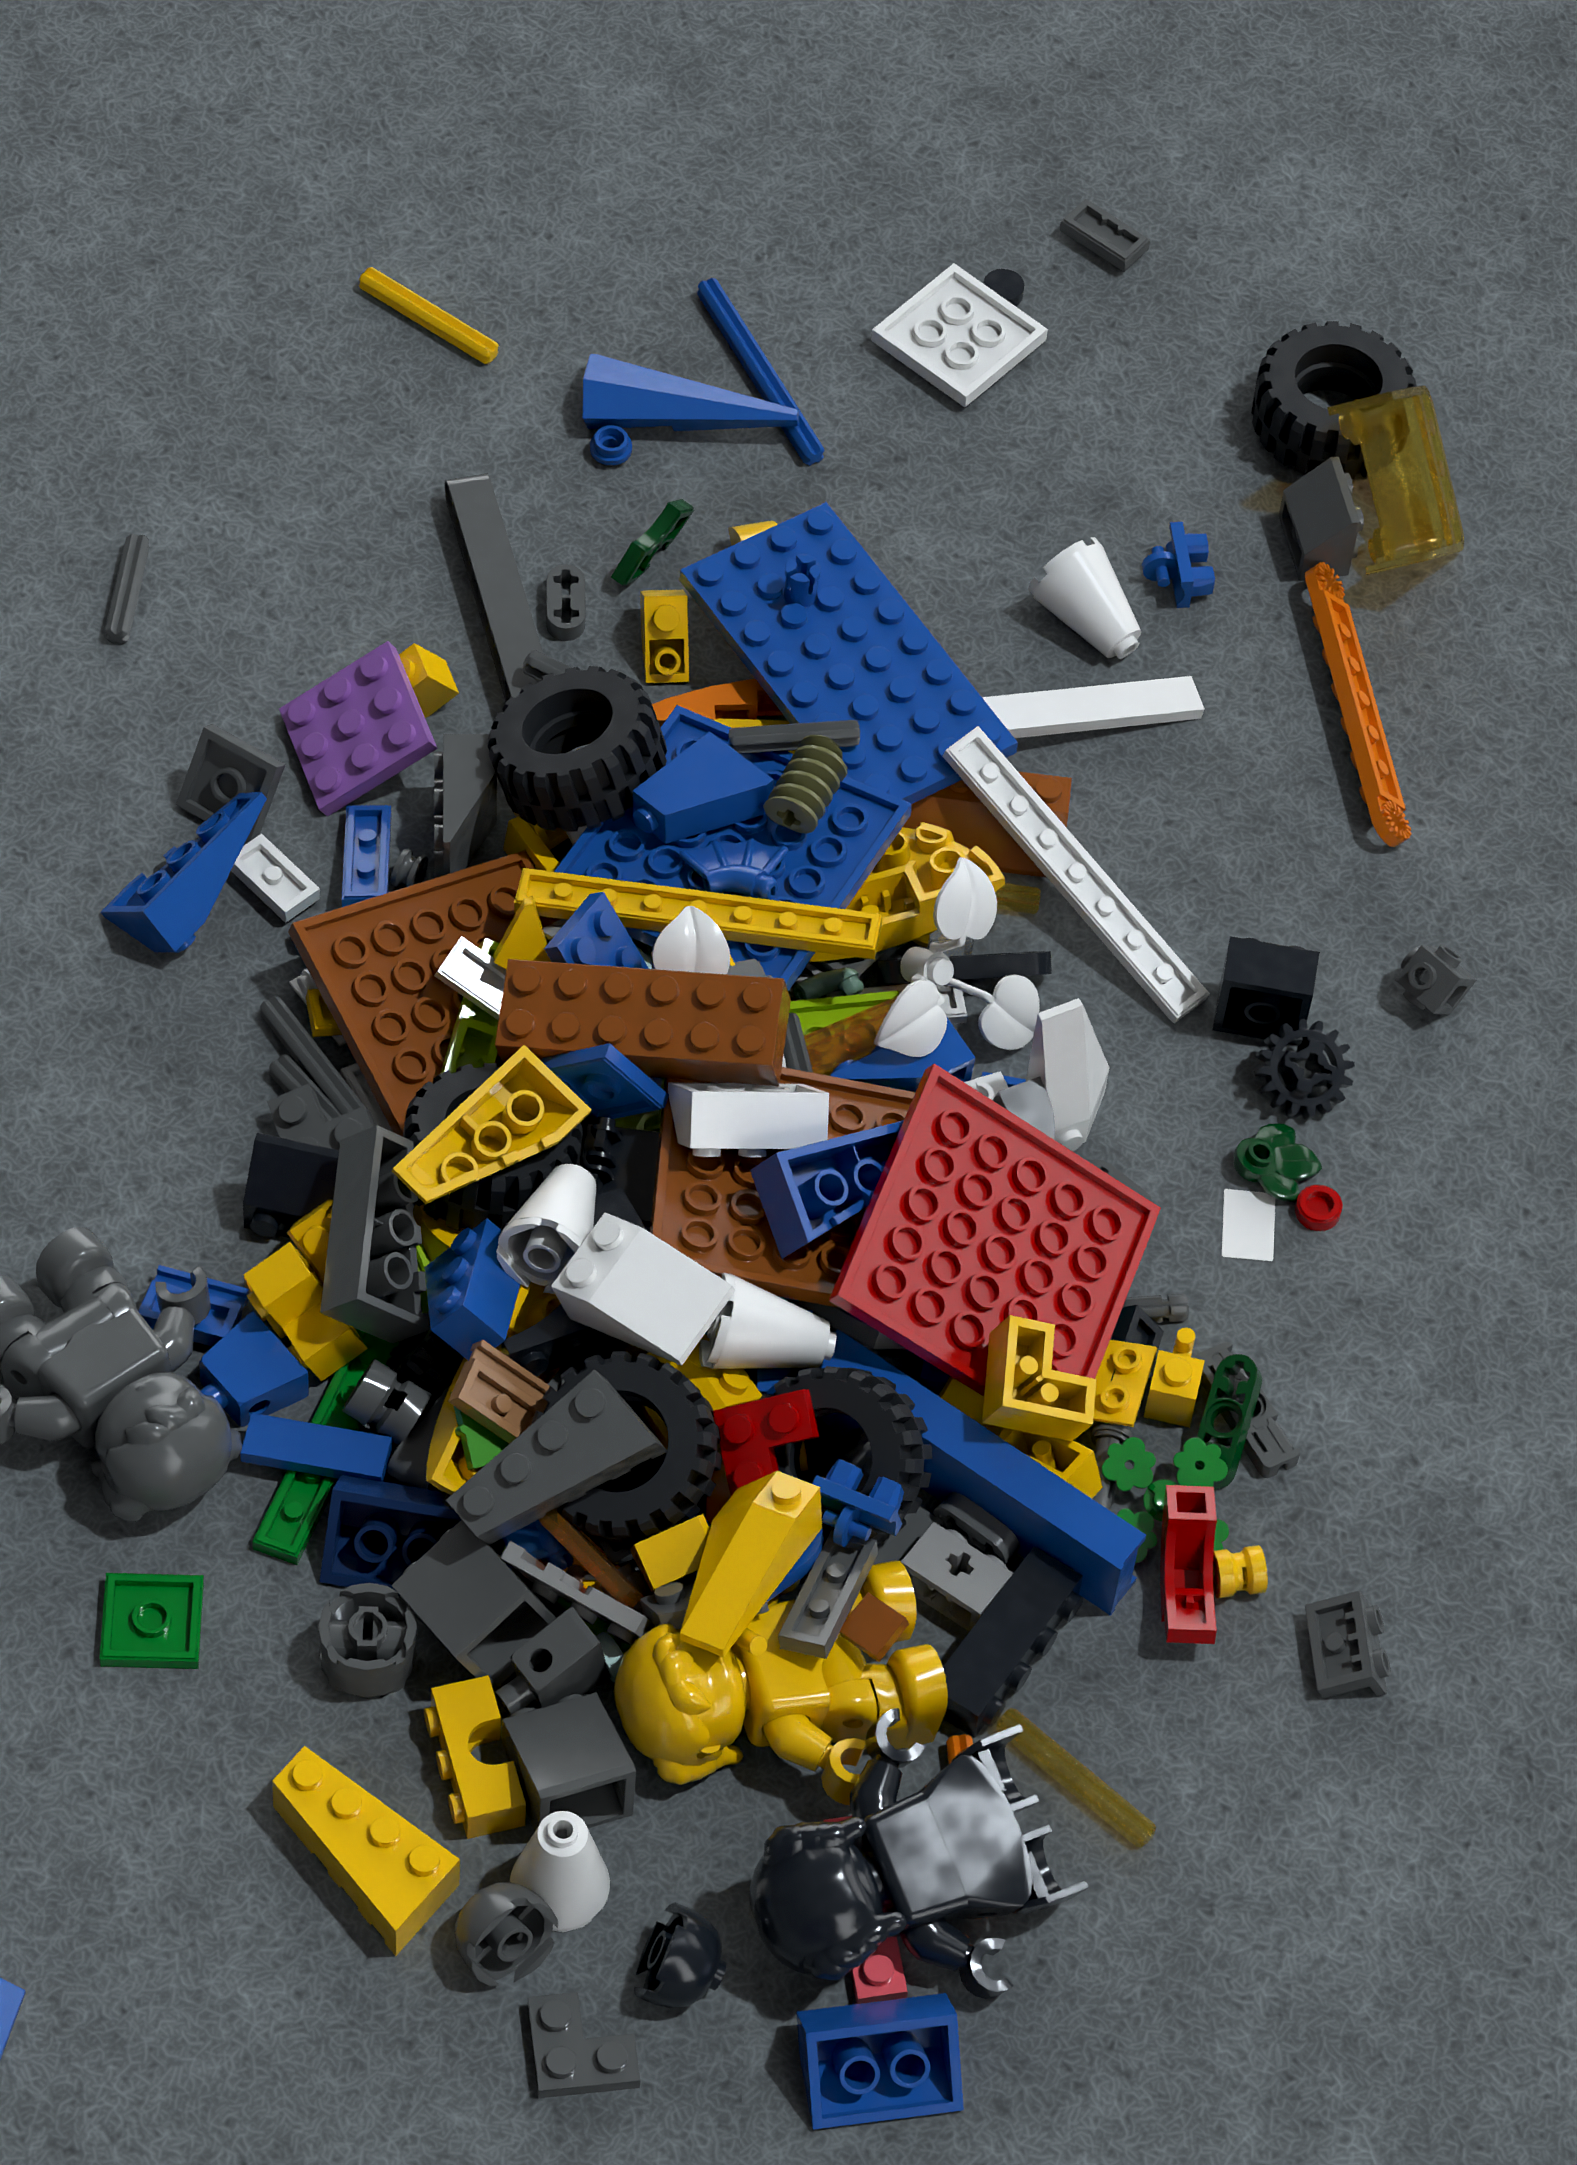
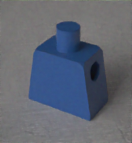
(252, 1372)

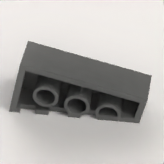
(373, 1241)
(556, 1460)

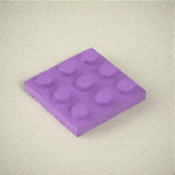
(357, 728)

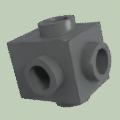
(1434, 978)

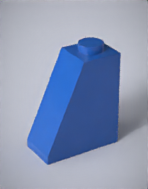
(700, 792)

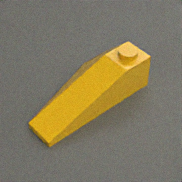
(499, 1124)
(748, 1556)

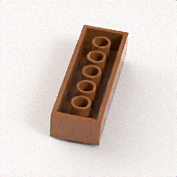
(656, 1018)

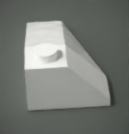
(1071, 1069)

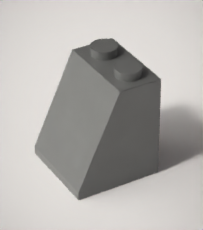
(473, 1603)
(570, 1761)

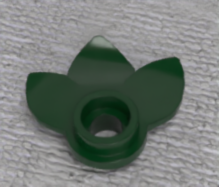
(1276, 1161)

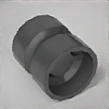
(372, 1391)

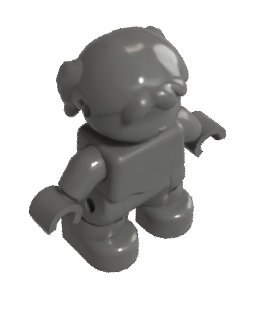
(113, 1379)

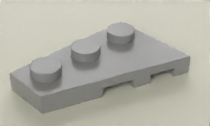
(589, 1603)

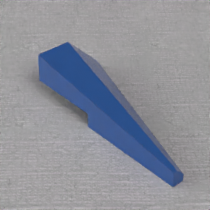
(644, 397)

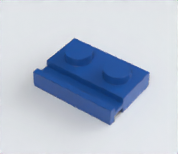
(225, 1300)

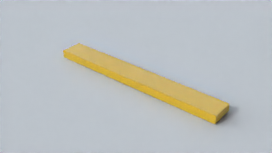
(737, 916)

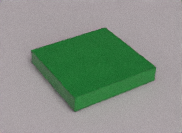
(152, 1620)

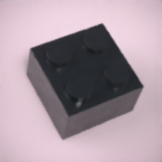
(1264, 987)

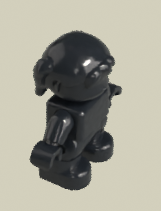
(906, 1867)

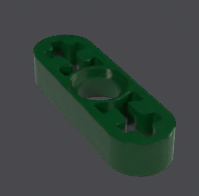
(1248, 1394)

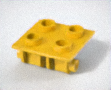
(1120, 1399)

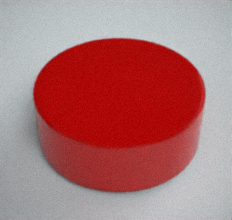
(1318, 1207)

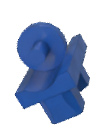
(1176, 564)
(876, 1510)

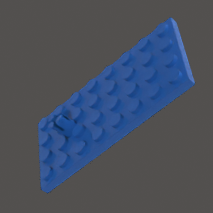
(843, 645)

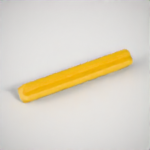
(428, 315)

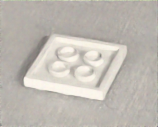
(959, 335)

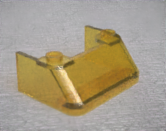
(1405, 477)

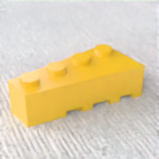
(368, 1848)

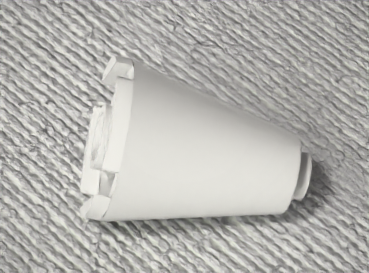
(1089, 598)
(549, 1227)
(764, 1332)
(564, 1870)

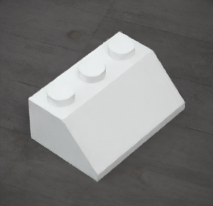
(747, 1117)

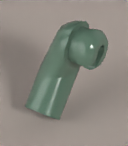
(825, 982)

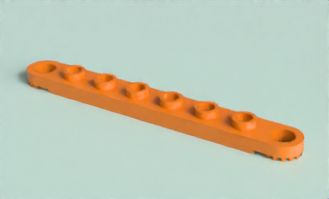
(1358, 705)

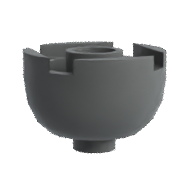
(504, 1932)

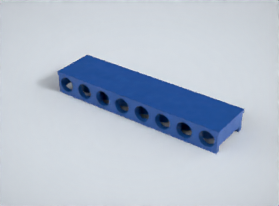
(1008, 1485)

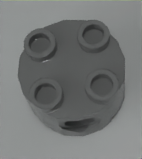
(367, 1640)

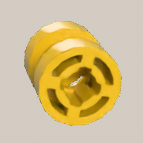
(1239, 1572)

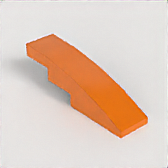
(727, 701)

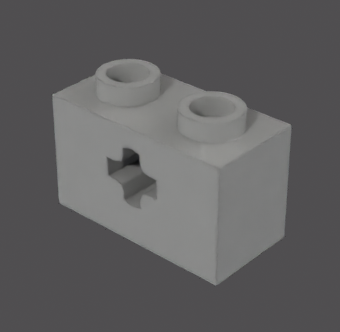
(954, 1575)

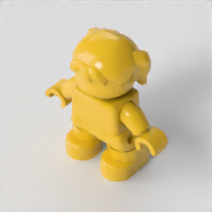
(692, 1704)

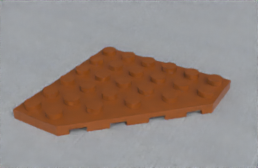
(380, 967)

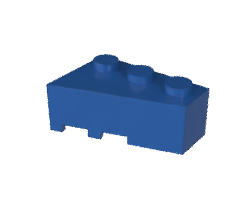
(470, 1291)

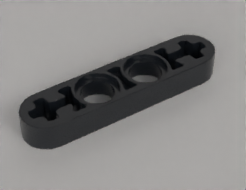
(979, 966)

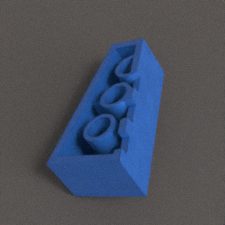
(821, 1184)

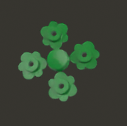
(1141, 1477)

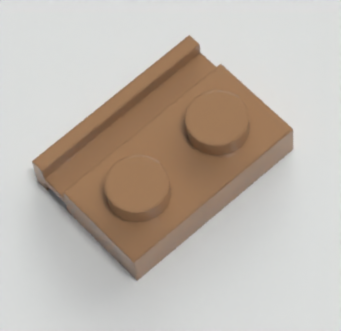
(498, 1392)

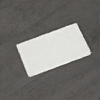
(1248, 1225)

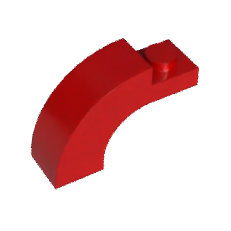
(1188, 1564)

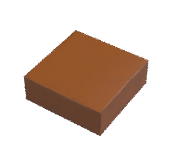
(873, 1627)

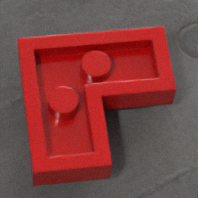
(757, 1427)

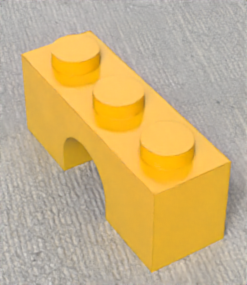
(484, 1795)

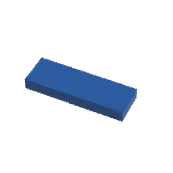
(366, 852)
(315, 1448)

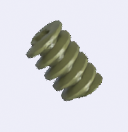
(807, 784)

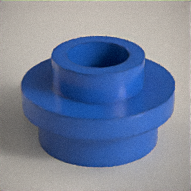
(611, 437)

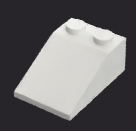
(640, 1290)

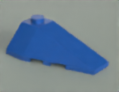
(179, 896)

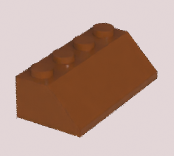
(974, 825)

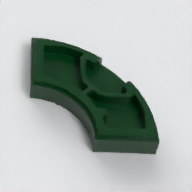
(658, 536)

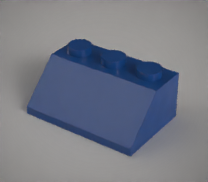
(880, 2060)

